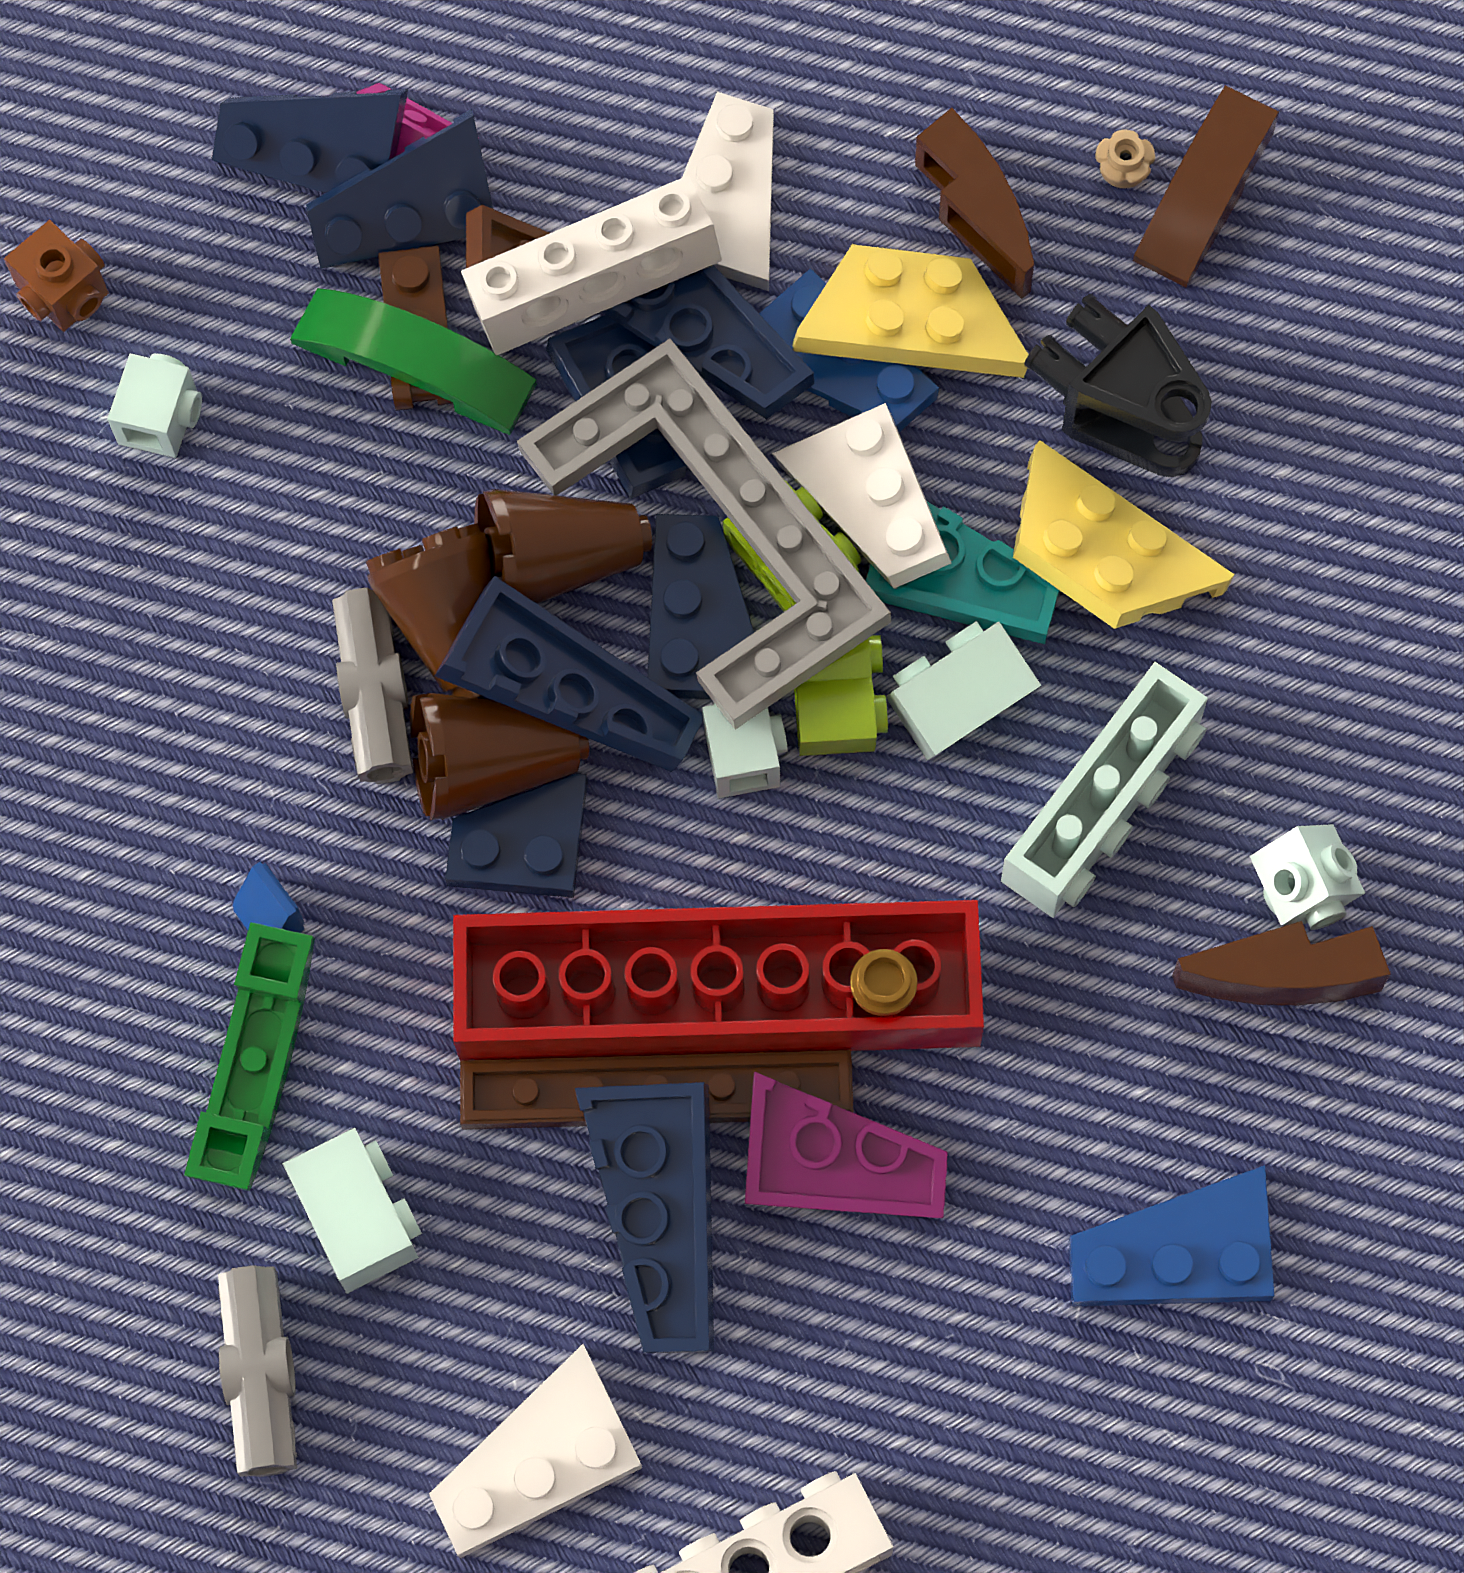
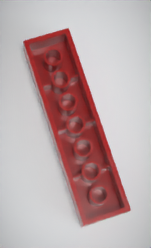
(709, 980)

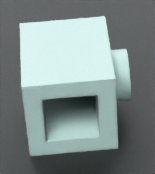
(154, 404)
(744, 757)

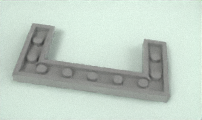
(832, 599)

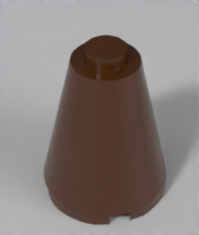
(559, 542)
(484, 752)

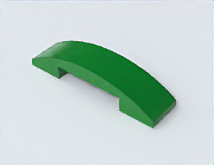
(417, 353)
(253, 1058)

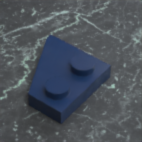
(521, 841)

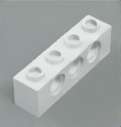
(592, 265)
(833, 1503)

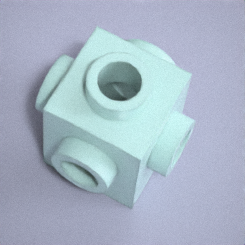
(1308, 876)

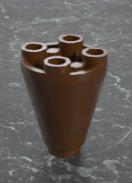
(434, 591)

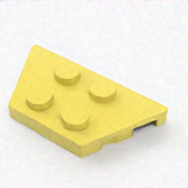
(911, 313)
(1105, 547)

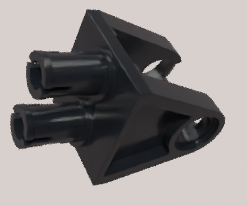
(1127, 389)

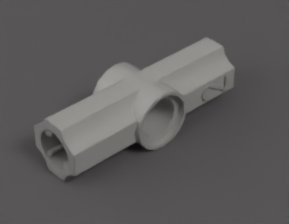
(372, 687)
(257, 1371)

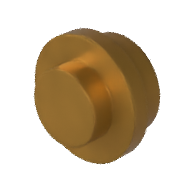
(883, 982)

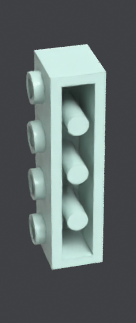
(1104, 790)

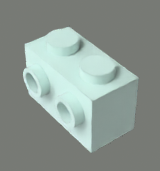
(962, 688)
(352, 1210)

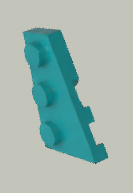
(977, 586)

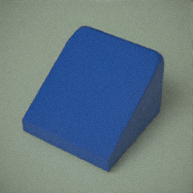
(266, 902)

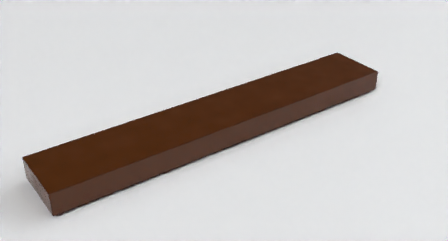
(544, 1094)

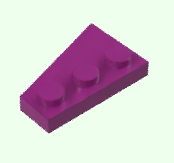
(836, 1160)

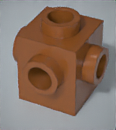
(57, 276)

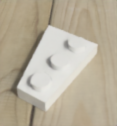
(735, 183)
(870, 493)
(537, 1460)

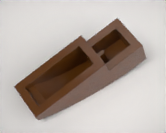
(1206, 185)
(976, 199)
(1286, 968)

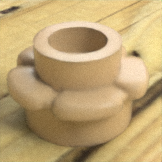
(1125, 172)

